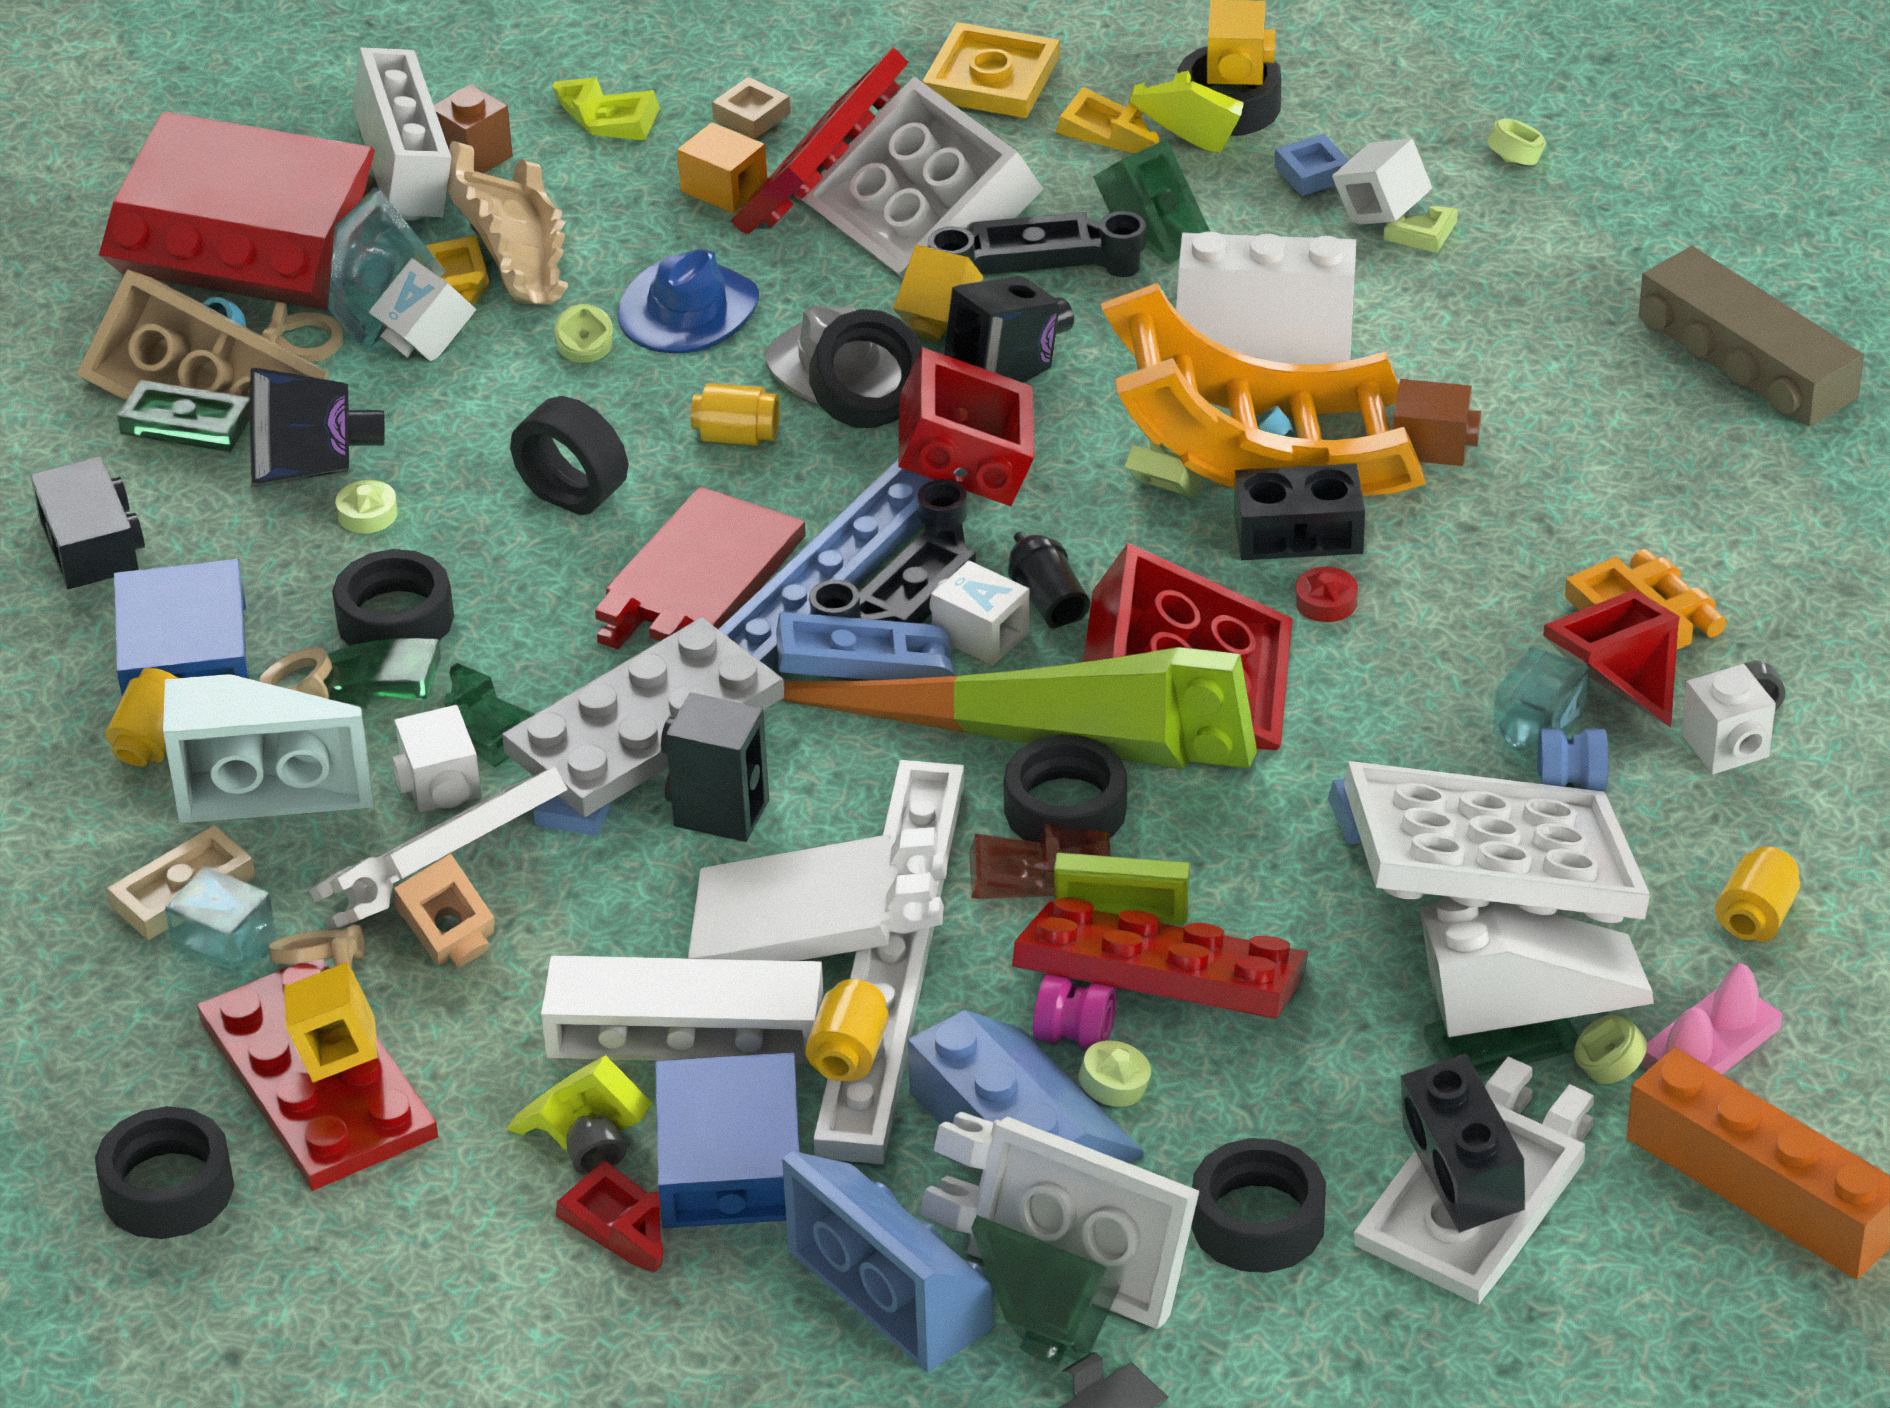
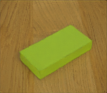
(1126, 884)

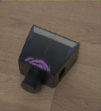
(1006, 326)
(304, 427)

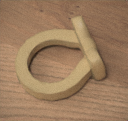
(283, 322)
(313, 683)
(320, 944)

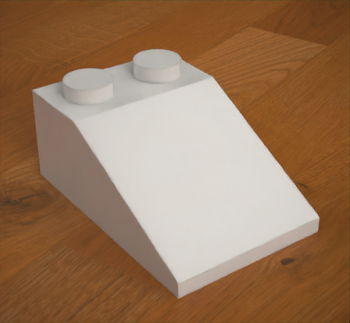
(1525, 968)

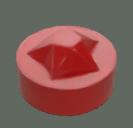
(1326, 594)

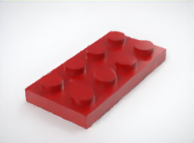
(822, 144)
(1161, 958)
(324, 1124)

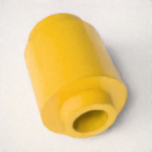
(735, 414)
(139, 718)
(1758, 894)
(847, 1031)

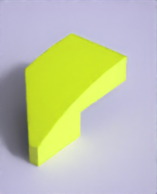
(1190, 110)
(608, 115)
(589, 1091)

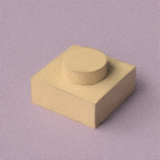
(751, 108)

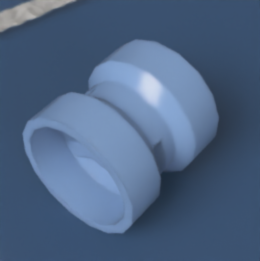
(1573, 760)

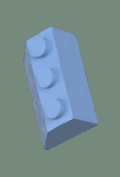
(1002, 1072)
(884, 1260)

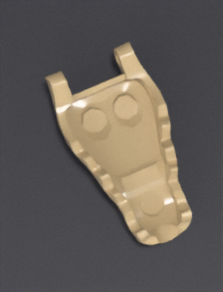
(514, 223)

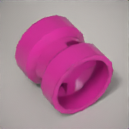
(1073, 1012)

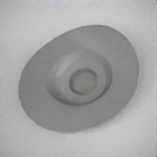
(858, 364)

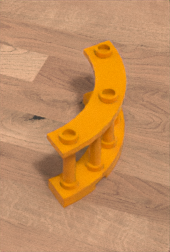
(1187, 370)

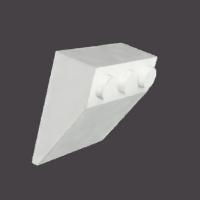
(919, 172)
(1270, 294)

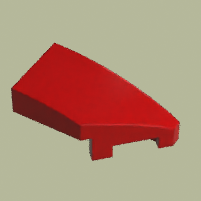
(616, 1215)

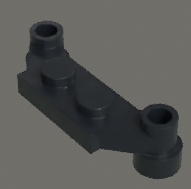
(1049, 242)
(906, 584)

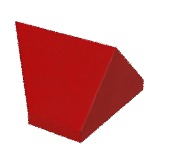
(1626, 646)

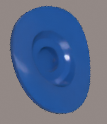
(686, 304)

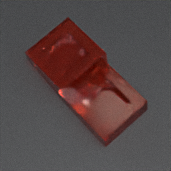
(1026, 868)

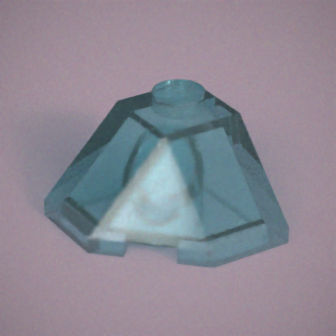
(367, 256)

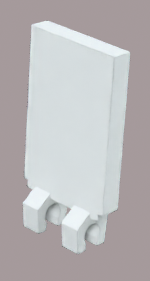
(372, 879)
(819, 899)
(1072, 1201)
(1415, 1229)

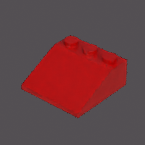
(1159, 606)

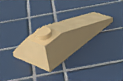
(178, 342)

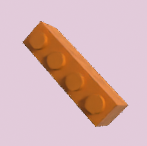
(1762, 1161)

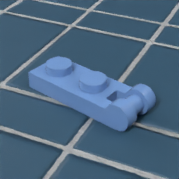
(861, 648)

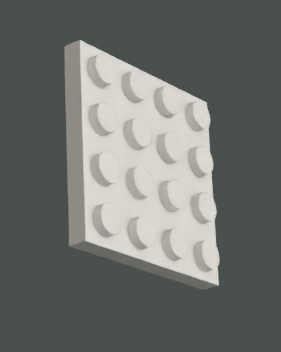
(1494, 842)

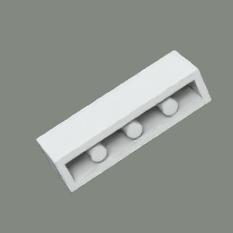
(404, 131)
(678, 1007)

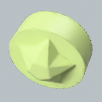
(1516, 142)
(583, 333)
(366, 506)
(1610, 1049)
(1114, 1073)

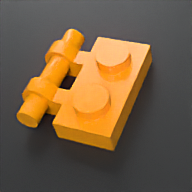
(1651, 578)

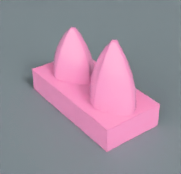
(1720, 1026)

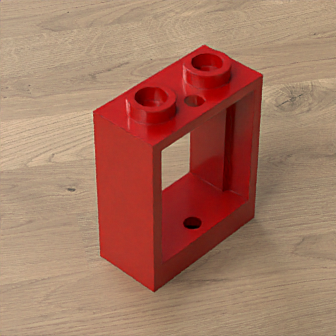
(986, 437)

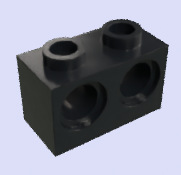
(1299, 512)
(1463, 1142)

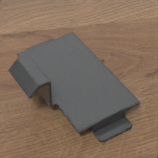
(1121, 1389)

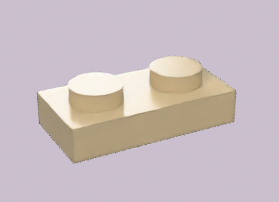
(144, 893)

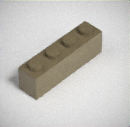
(1750, 336)

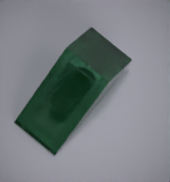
(1157, 191)
(1045, 1292)

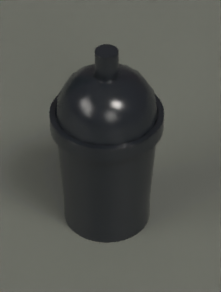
(1052, 584)

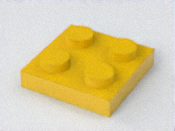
(993, 69)

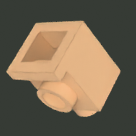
(440, 892)

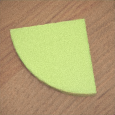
(1423, 230)

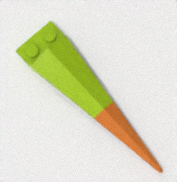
(1141, 706)

